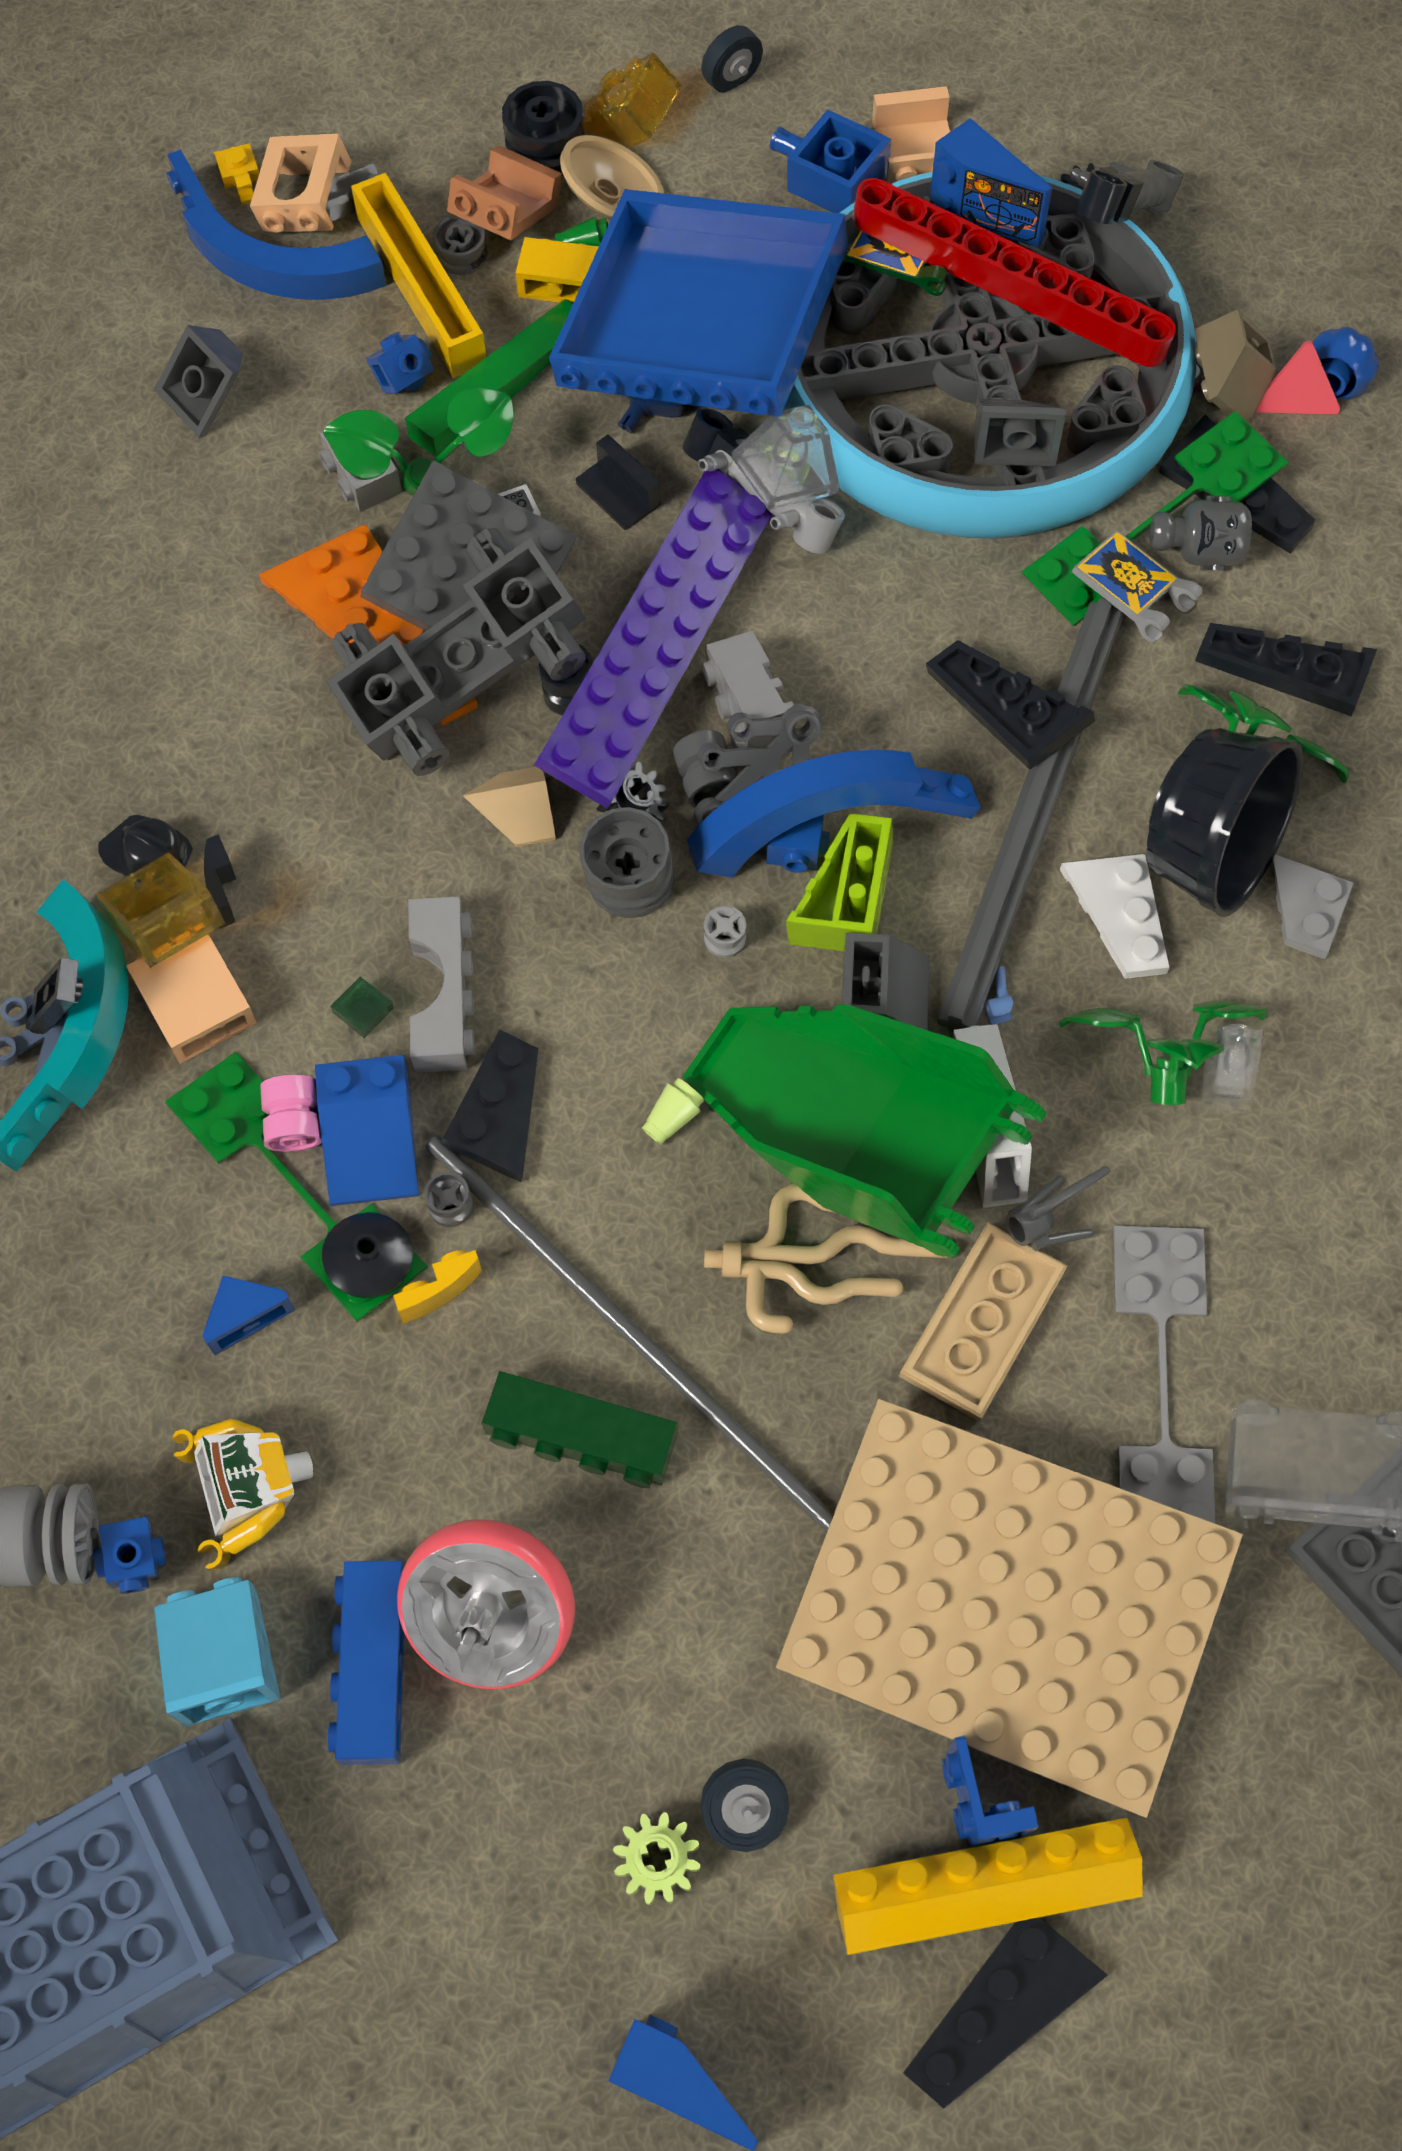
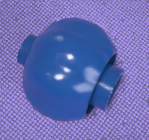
(1345, 353)

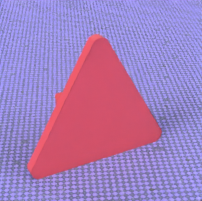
(1300, 387)

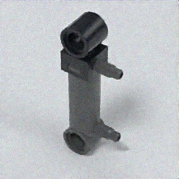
(1119, 190)

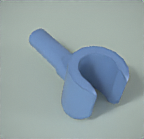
(999, 1008)

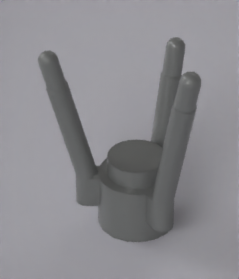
(1032, 1220)

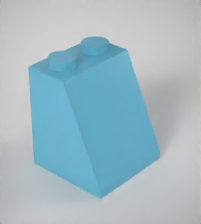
(214, 1652)

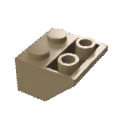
(1235, 363)

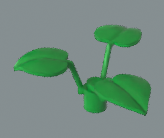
(366, 437)
(1252, 714)
(1170, 1072)

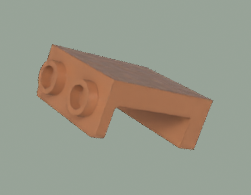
(507, 196)

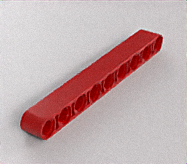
(1013, 272)

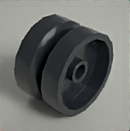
(541, 121)

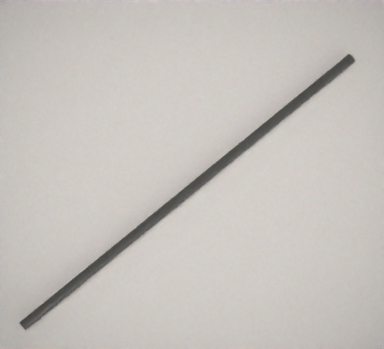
(634, 1336)

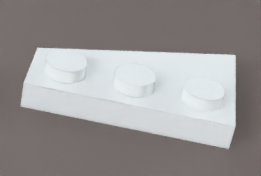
(1124, 910)

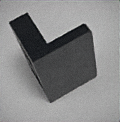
(620, 484)

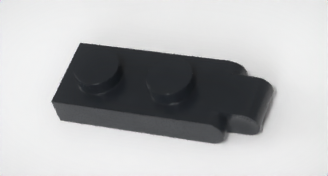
(54, 996)

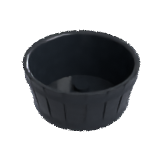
(1224, 815)

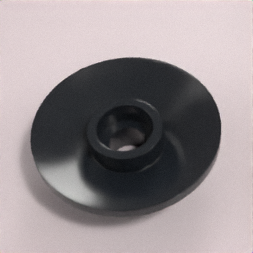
(370, 1273)

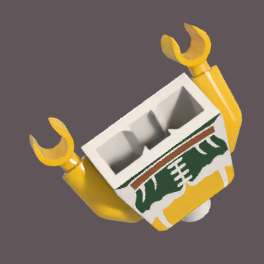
(243, 1481)

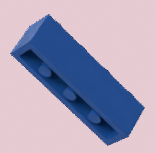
(369, 1665)

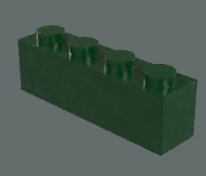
(580, 1429)

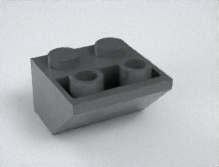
(886, 978)

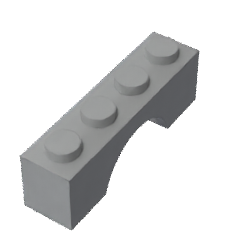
(440, 1032)

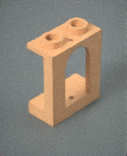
(299, 155)

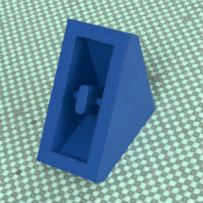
(241, 1311)

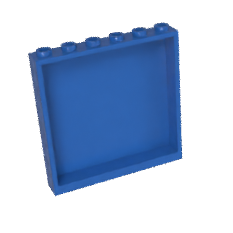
(701, 302)

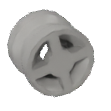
(725, 921)

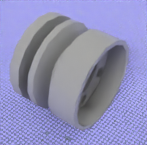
(47, 1535)

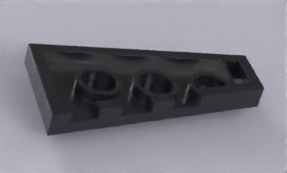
(1272, 509)
(1306, 671)
(1008, 704)
(1008, 2001)

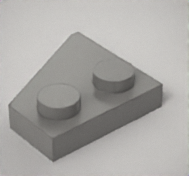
(1309, 905)

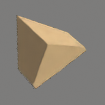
(516, 805)

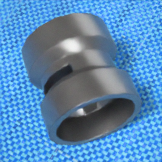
(445, 1191)

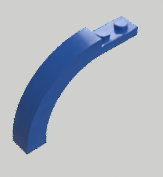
(270, 268)
(817, 788)

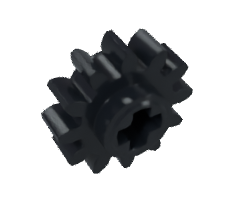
(640, 793)

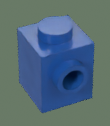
(799, 846)

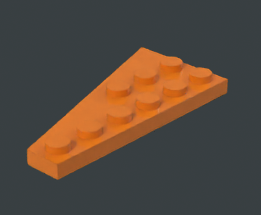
(328, 589)

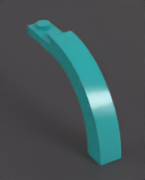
(89, 1030)

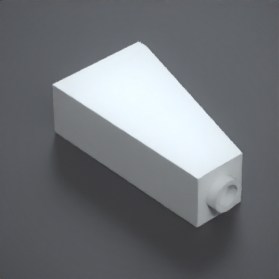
(1006, 1166)

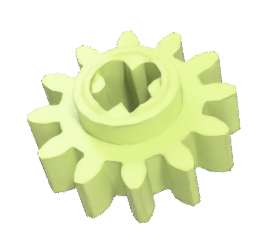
(646, 1876)

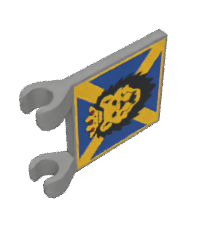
(1135, 583)

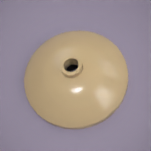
(602, 170)

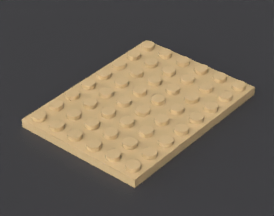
(1011, 1605)

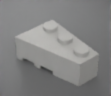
(744, 683)

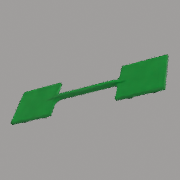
(1222, 462)
(226, 1115)

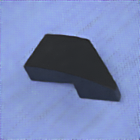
(218, 872)

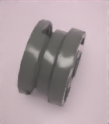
(459, 245)

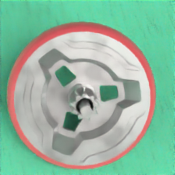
(454, 1627)

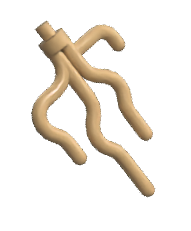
(770, 1261)

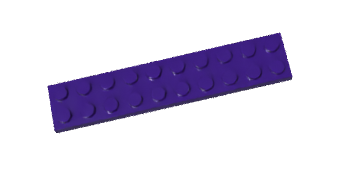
(654, 639)

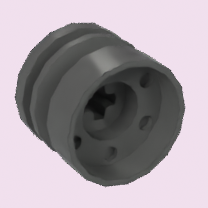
(623, 841)

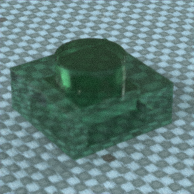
(362, 1007)

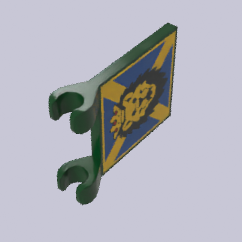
(887, 259)

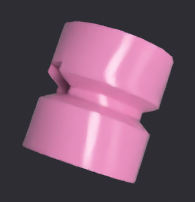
(290, 1108)

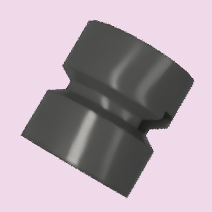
(696, 781)

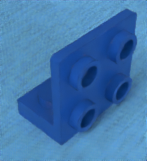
(1001, 1823)

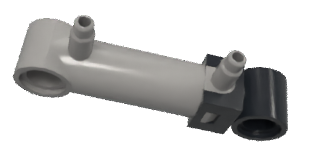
(712, 444)

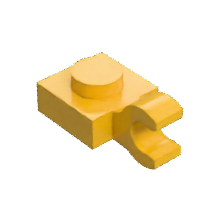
(238, 169)

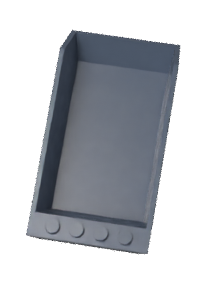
(143, 1919)

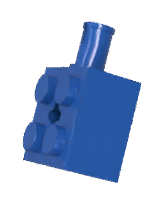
(832, 160)

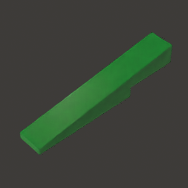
(503, 371)

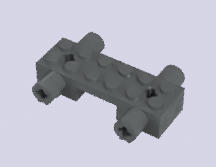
(404, 690)

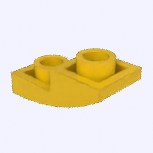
(453, 1276)

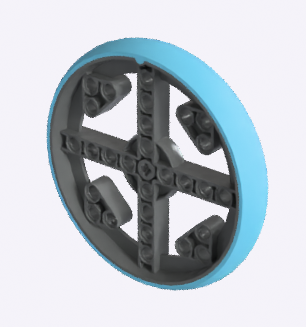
(991, 351)

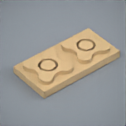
(983, 1322)

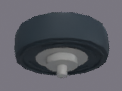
(731, 58)
(744, 1805)

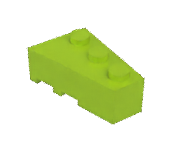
(847, 888)

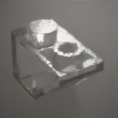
(1232, 1075)

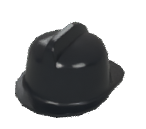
(140, 842)

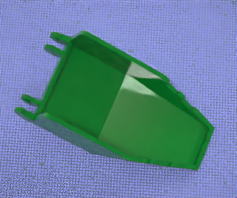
(862, 1111)

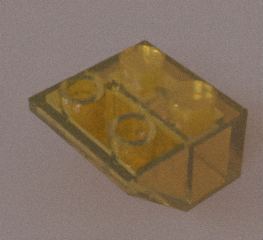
(631, 101)

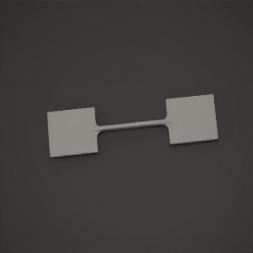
(1163, 1277)

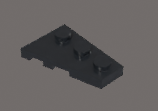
(497, 1108)

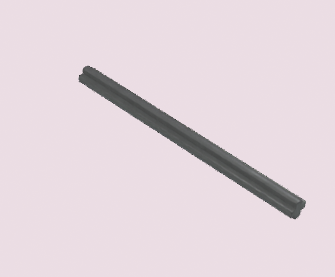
(1027, 829)

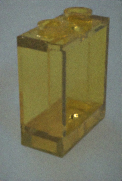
(171, 925)

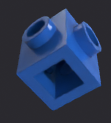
(401, 363)
(118, 1541)

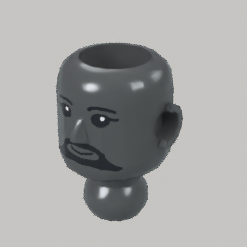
(1209, 533)

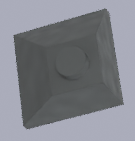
(199, 376)
(1017, 432)

